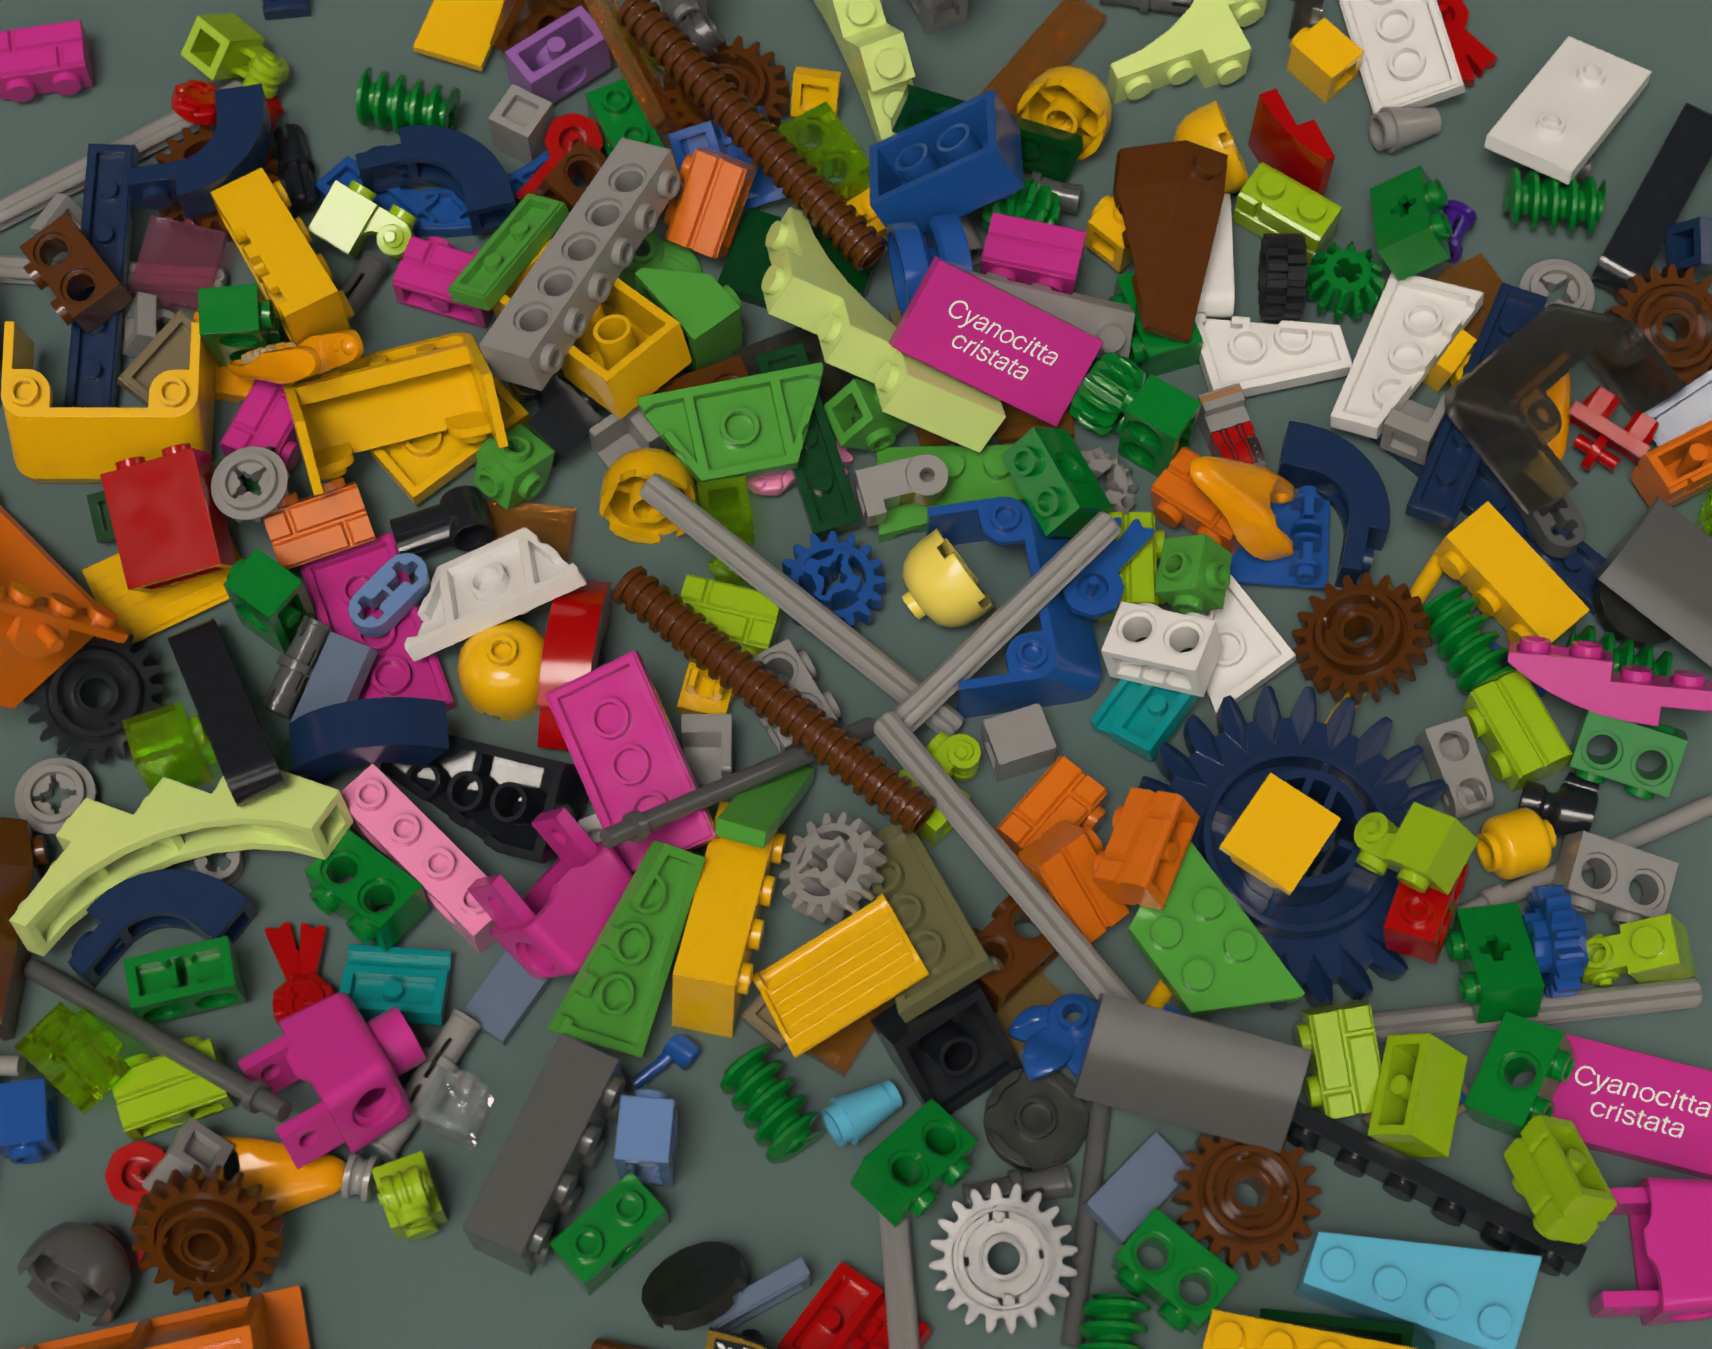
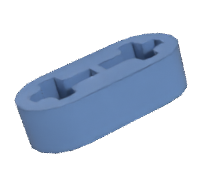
(394, 598)

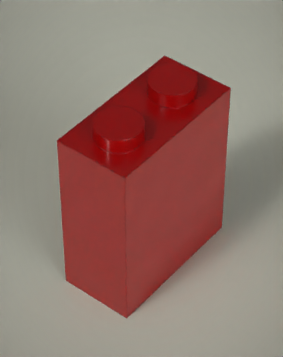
(167, 519)

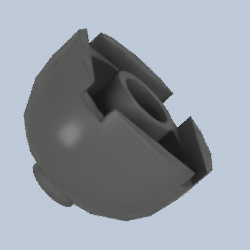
(79, 1270)

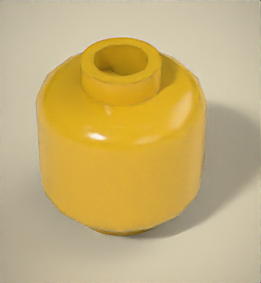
(1515, 844)

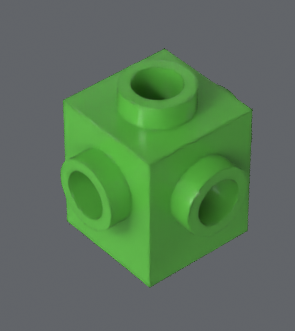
(859, 420)
(515, 470)
(1193, 573)

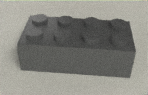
(546, 1156)

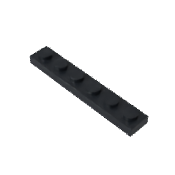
(1411, 1180)

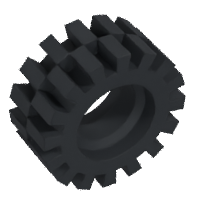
(1282, 276)

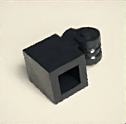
(562, 414)

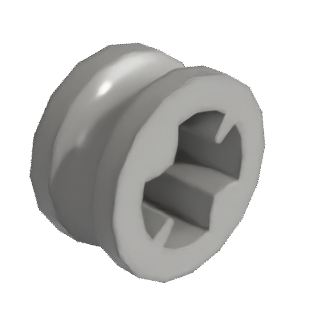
(228, 875)
(359, 1177)

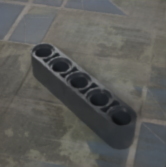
(1658, 200)
(226, 713)

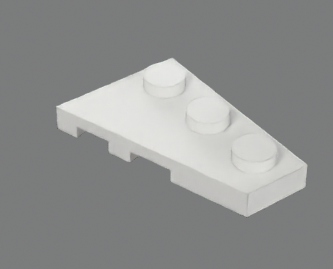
(1270, 355)
(1250, 650)

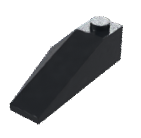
(495, 793)

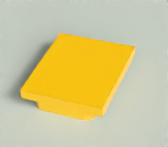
(459, 31)
(1279, 834)

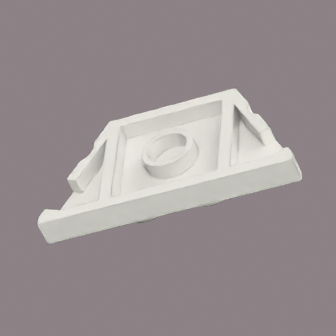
(490, 588)

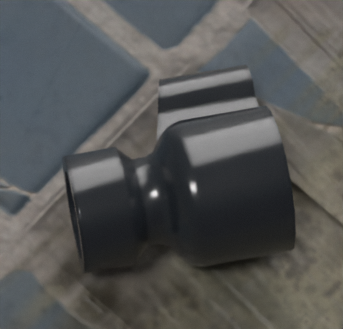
(1568, 809)

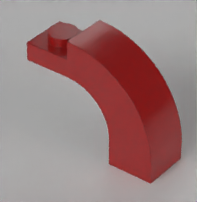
(570, 648)

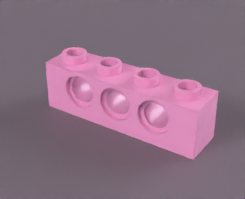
(421, 850)

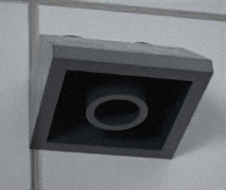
(949, 1049)

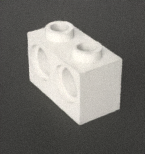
(1159, 657)

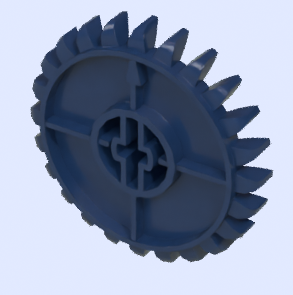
(1330, 921)

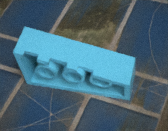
(1447, 1291)

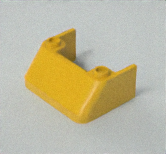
(394, 399)
(84, 442)

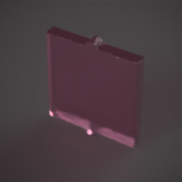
(177, 261)

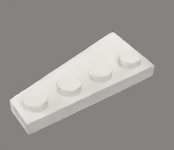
(1400, 348)

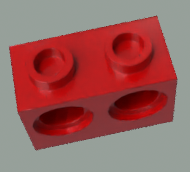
(1421, 921)

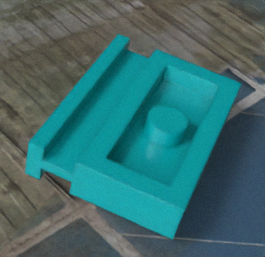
(1141, 716)
(402, 978)

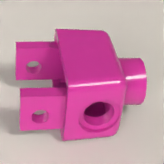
(564, 909)
(350, 1068)
(1669, 1251)

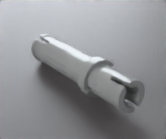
(442, 1054)

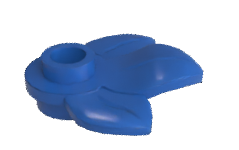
(1052, 1039)

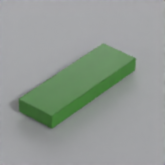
(508, 252)
(761, 810)

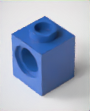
(28, 1120)

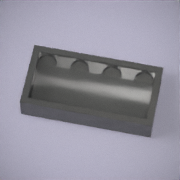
(1666, 575)
(1191, 1072)

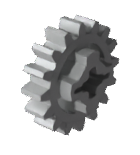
(833, 863)

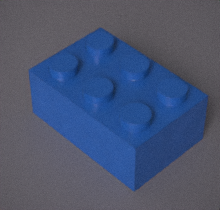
(947, 163)

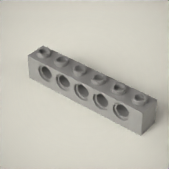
(581, 264)

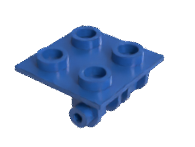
(1307, 525)

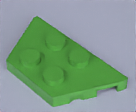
(737, 424)
(1209, 946)

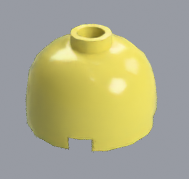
(942, 584)

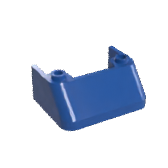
(1042, 665)

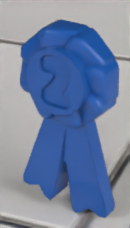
(1099, 586)

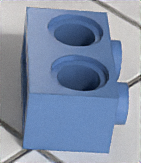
(647, 1137)

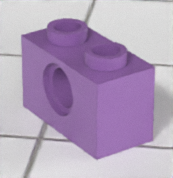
(559, 57)

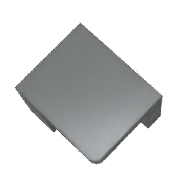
(521, 124)
(1412, 430)
(616, 437)
(1018, 742)
(708, 745)
(191, 1146)

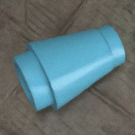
(859, 1112)

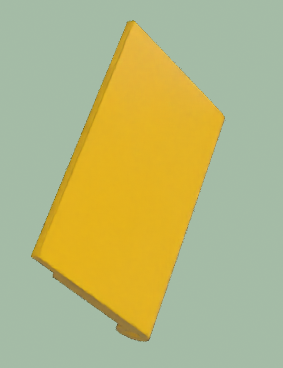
(157, 610)
(840, 976)

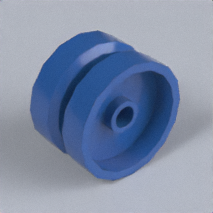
(912, 254)

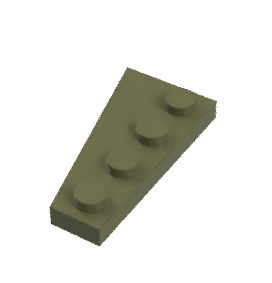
(931, 922)

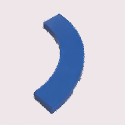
(437, 210)

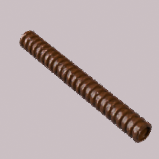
(750, 130)
(774, 700)

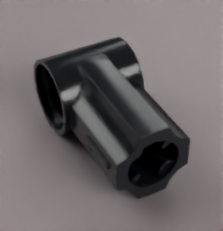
(457, 521)

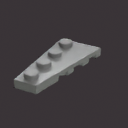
(1100, 317)

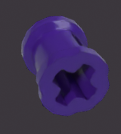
(1459, 227)

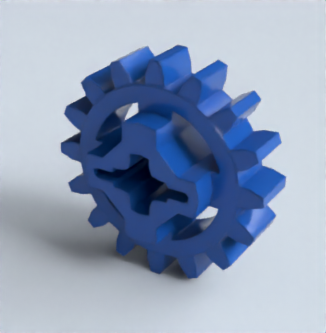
(821, 566)
(1556, 939)

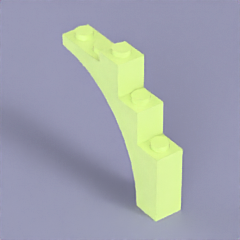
(1200, 43)
(874, 56)
(854, 337)
(170, 828)

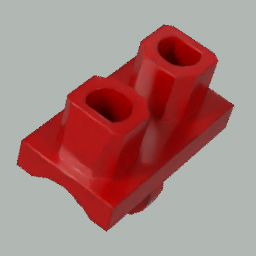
(1593, 419)

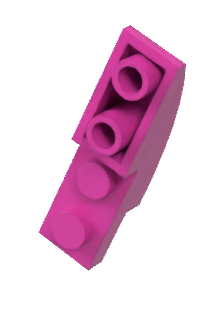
(1586, 679)

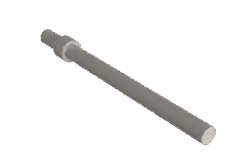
(1634, 837)

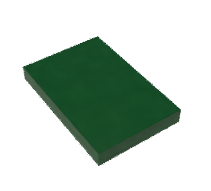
(750, 259)

